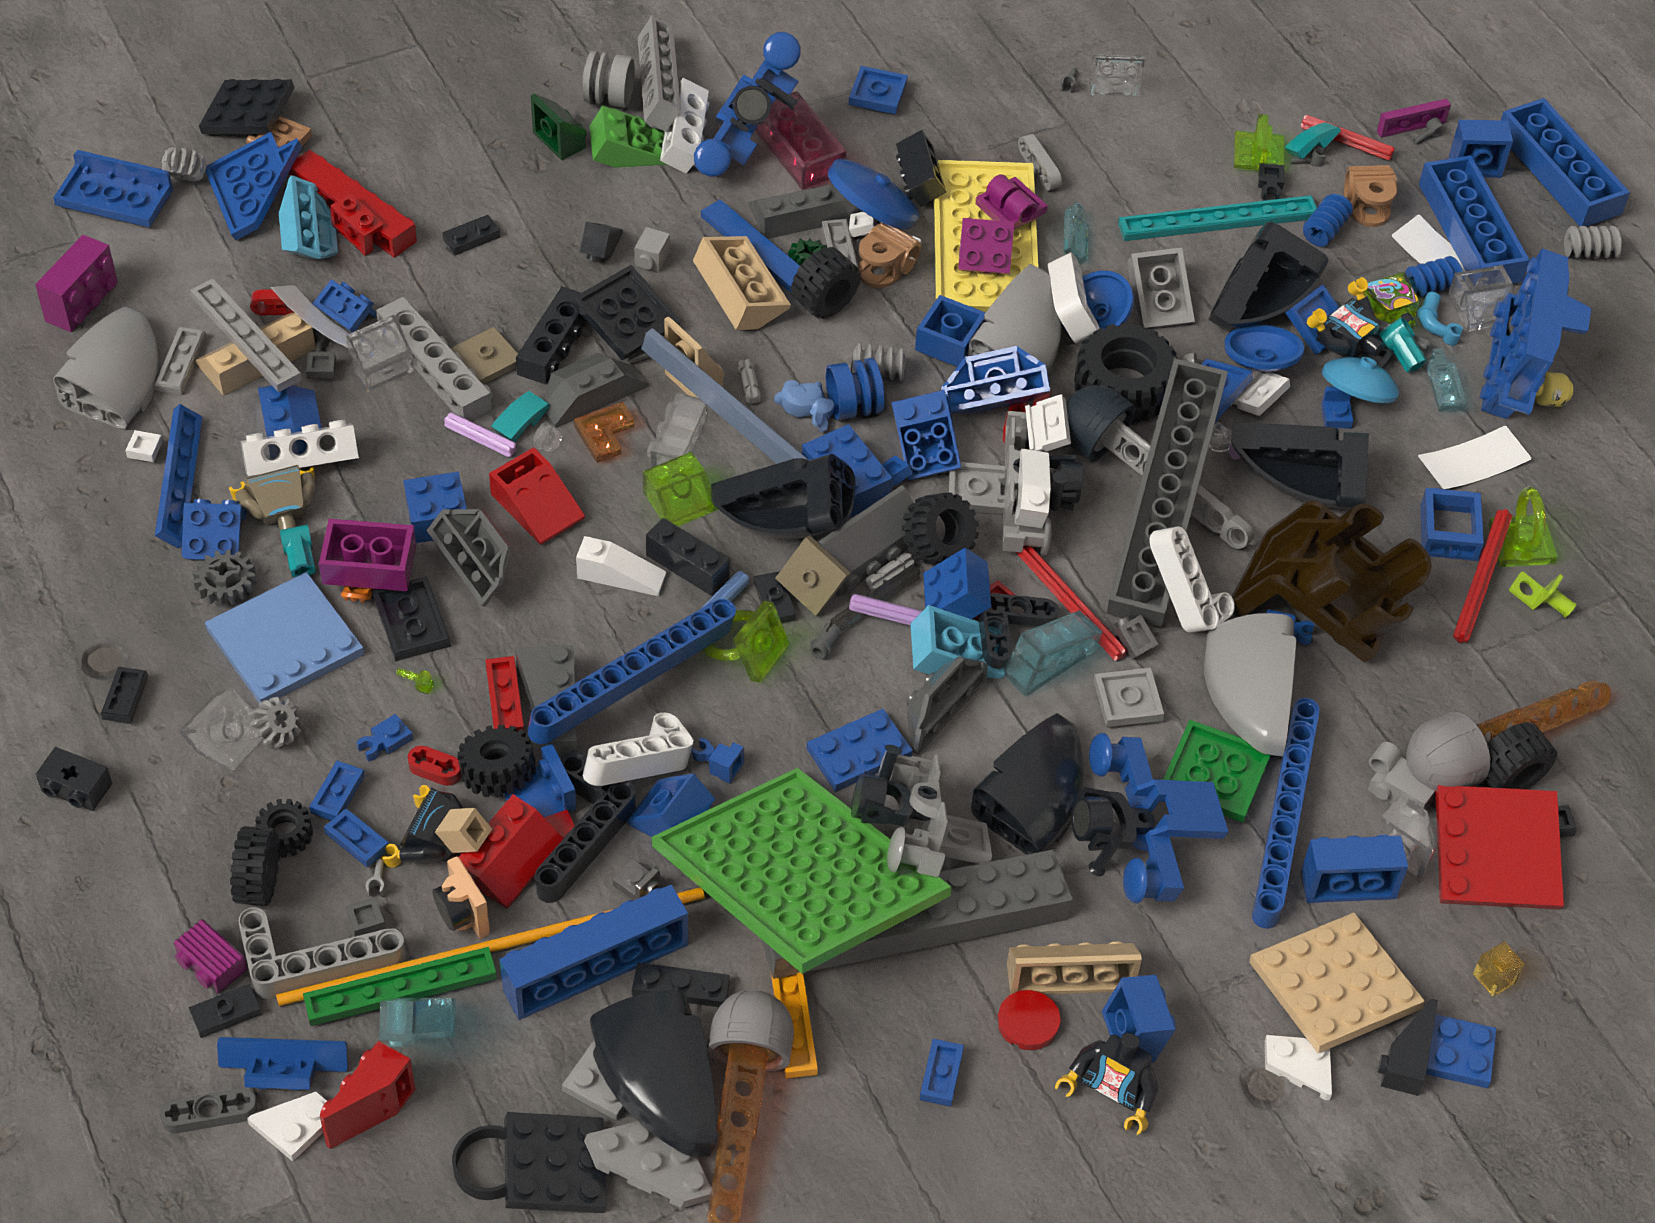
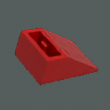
(535, 496)
(368, 1095)

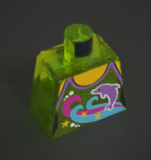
(1393, 298)

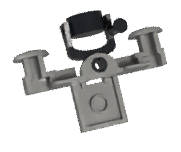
(982, 487)
(921, 801)

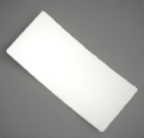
(1423, 241)
(310, 314)
(1476, 459)

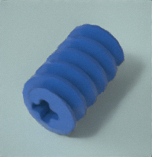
(1327, 219)
(1433, 275)

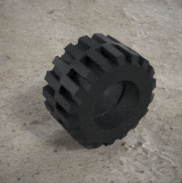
(825, 282)
(921, 527)
(1519, 757)

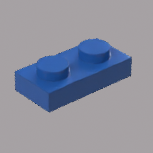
(337, 790)
(356, 837)
(941, 1072)

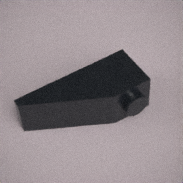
(1408, 1055)

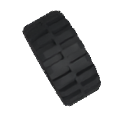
(1132, 349)

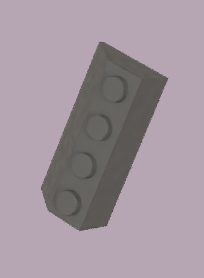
(800, 210)
(870, 538)

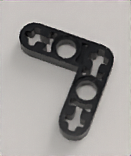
(1002, 616)

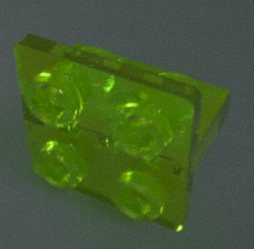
(1258, 146)

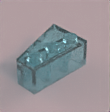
(1051, 650)
(416, 1019)

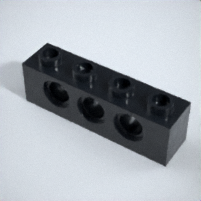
(551, 338)

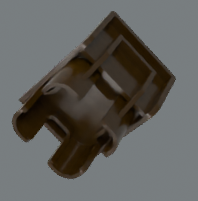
(1335, 574)

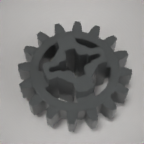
(224, 577)

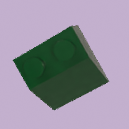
(556, 127)

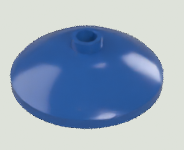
(1108, 294)
(1264, 348)

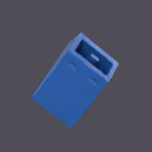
(927, 434)

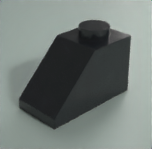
(599, 241)

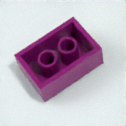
(76, 283)
(367, 554)

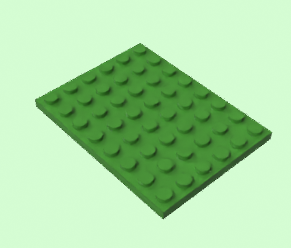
(798, 869)

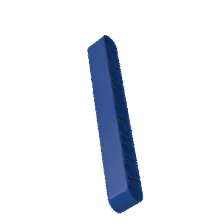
(630, 671)
(1292, 773)

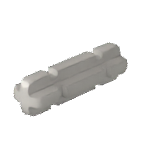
(749, 381)
(889, 570)

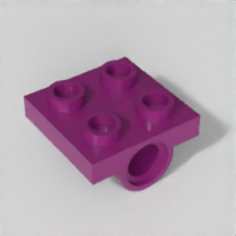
(1010, 201)
(986, 246)

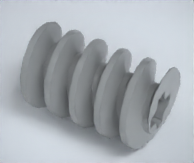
(1593, 240)
(886, 362)

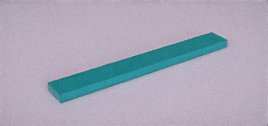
(1216, 218)

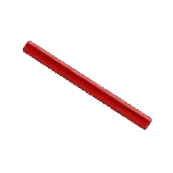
(1482, 576)
(1070, 599)

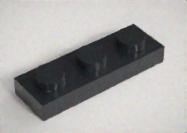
(699, 986)

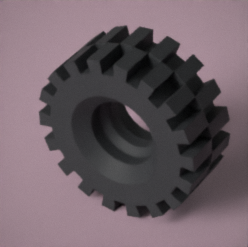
(501, 774)
(254, 866)

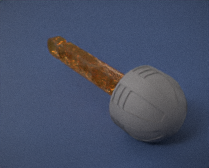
(1454, 749)
(750, 1037)

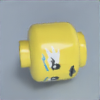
(1555, 390)

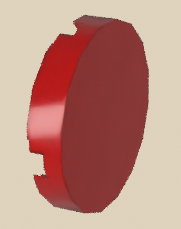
(1028, 1019)

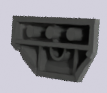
(589, 386)
(473, 549)
(942, 698)

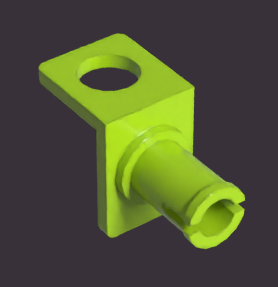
(1543, 594)

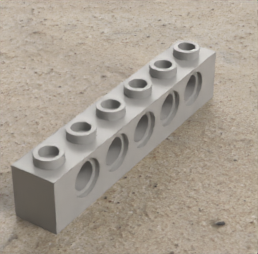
(658, 74)
(439, 364)

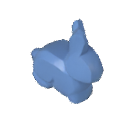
(806, 400)

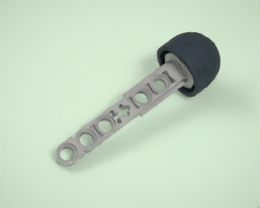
(1101, 423)

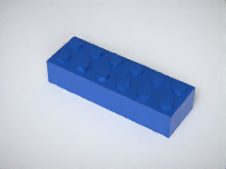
(1565, 163)
(1472, 217)
(594, 951)

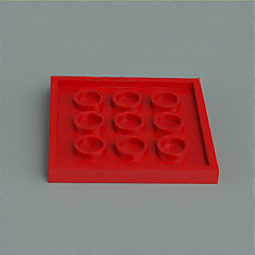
(1499, 847)

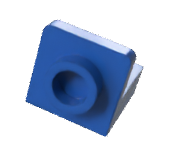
(1336, 408)

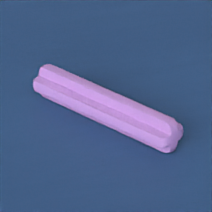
(480, 434)
(883, 609)

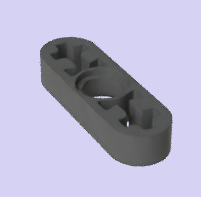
(220, 1118)

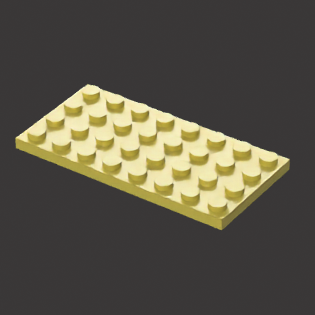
(963, 184)

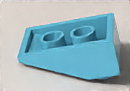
(943, 636)

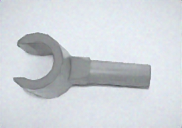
(376, 880)

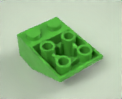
(624, 140)

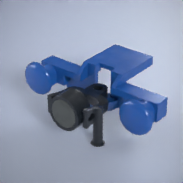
(750, 106)
(1191, 808)

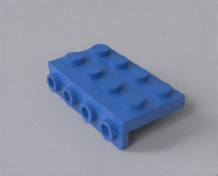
(114, 189)

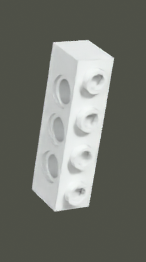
(687, 128)
(342, 449)

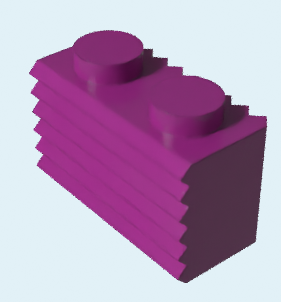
(209, 956)

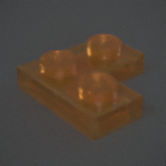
(599, 427)

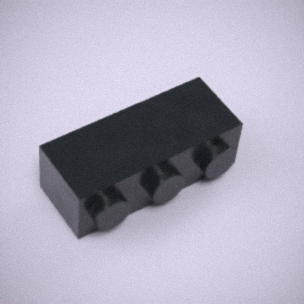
(920, 168)
(687, 556)

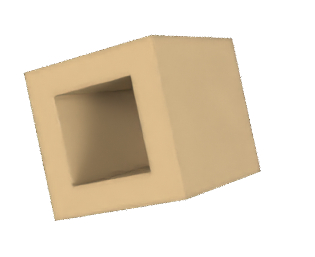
(463, 830)

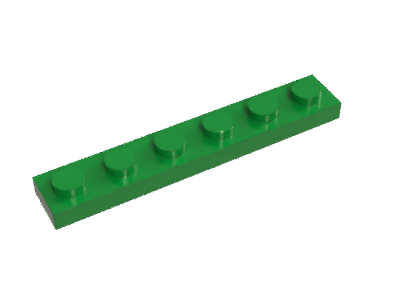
(408, 982)

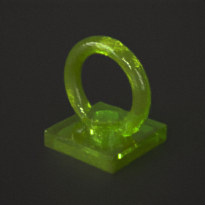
(1528, 536)
(757, 643)

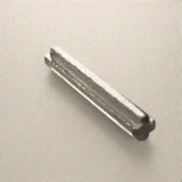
(883, 592)

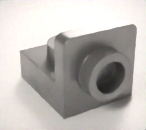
(1134, 635)
(636, 880)

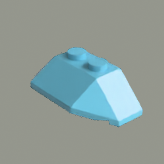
(306, 221)

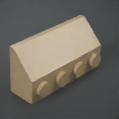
(740, 281)
(231, 369)
(1071, 967)

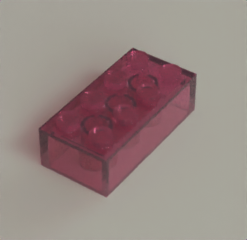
(800, 142)

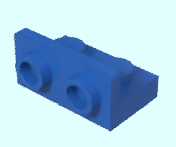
(343, 306)

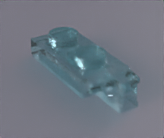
(1075, 233)
(1445, 383)

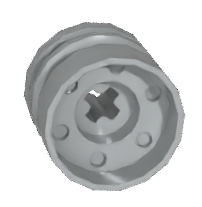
(602, 79)

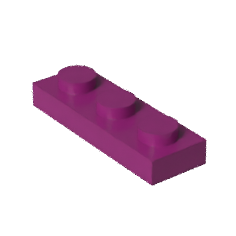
(1412, 117)

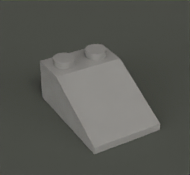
(1161, 288)

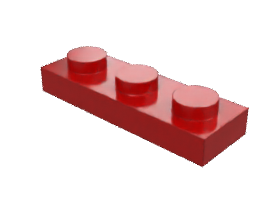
(504, 692)

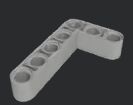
(312, 959)

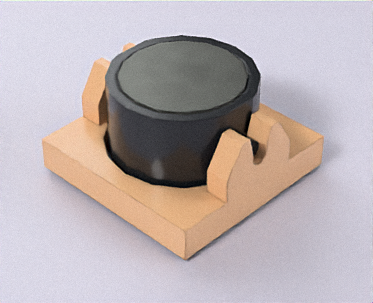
(461, 901)

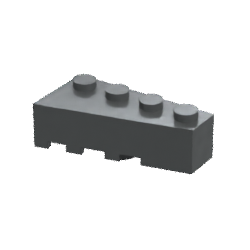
(545, 674)

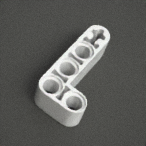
(1070, 298)
(1185, 582)
(661, 752)

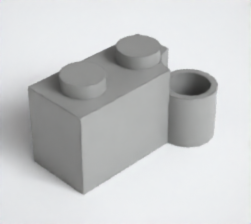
(1395, 778)

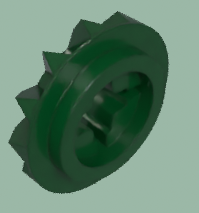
(797, 250)

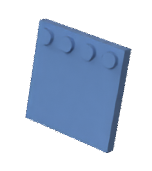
(284, 638)

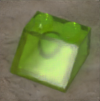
(679, 489)

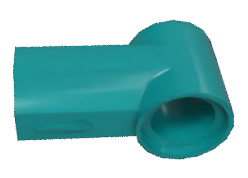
(1400, 338)
(298, 546)

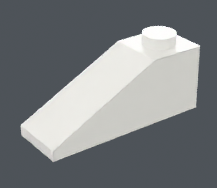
(1033, 489)
(614, 566)

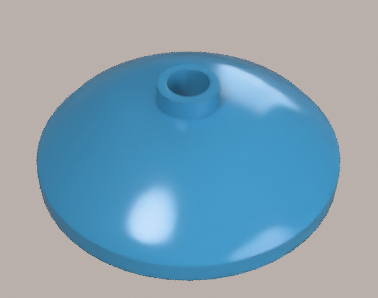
(1361, 379)

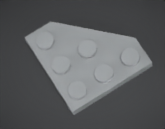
(649, 1163)

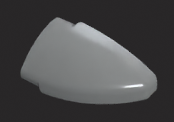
(1022, 318)
(111, 369)
(1252, 677)

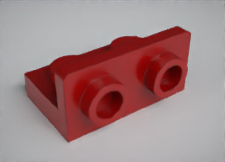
(355, 222)

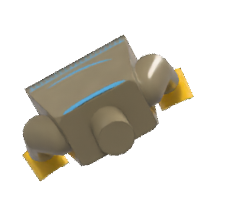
(277, 495)

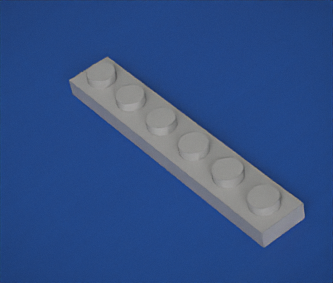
(245, 335)

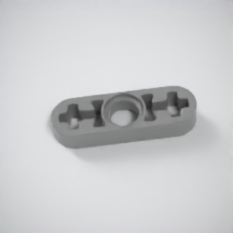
(1043, 165)

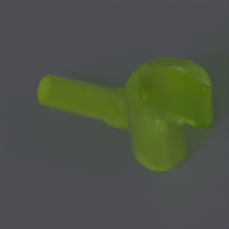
(423, 679)

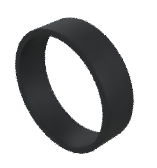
(474, 1135)

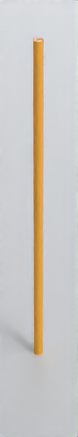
(494, 945)

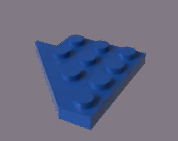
(250, 180)

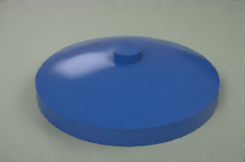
(873, 193)

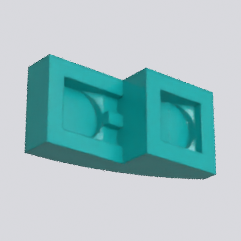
(1317, 135)
(517, 417)

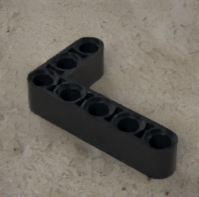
(590, 827)

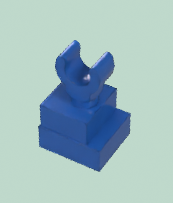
(723, 761)

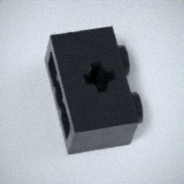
(73, 779)

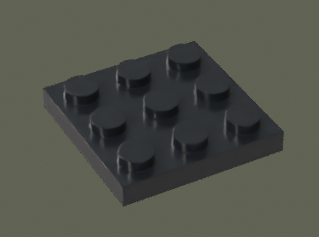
(247, 106)
(624, 310)
(551, 1163)

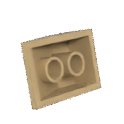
(693, 351)

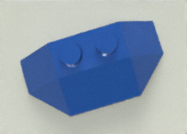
(996, 381)
(288, 410)

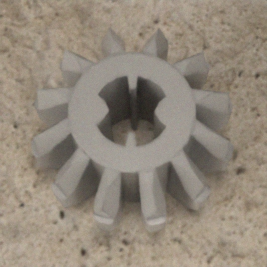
(184, 164)
(279, 711)

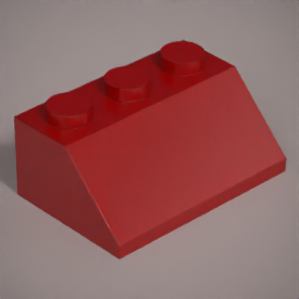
(511, 851)

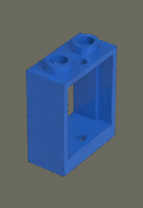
(1438, 542)

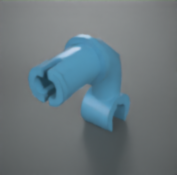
(1428, 318)

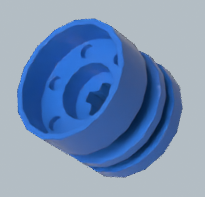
(860, 388)

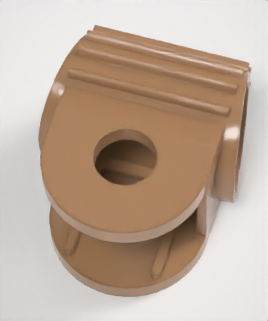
(1370, 188)
(887, 249)

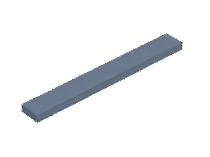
(718, 398)

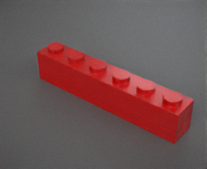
(332, 185)

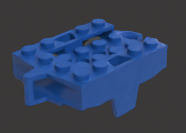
(1530, 335)

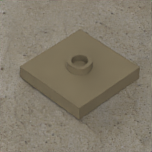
(487, 355)
(812, 575)

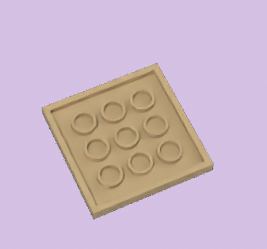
(1336, 982)

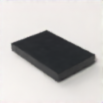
(411, 620)

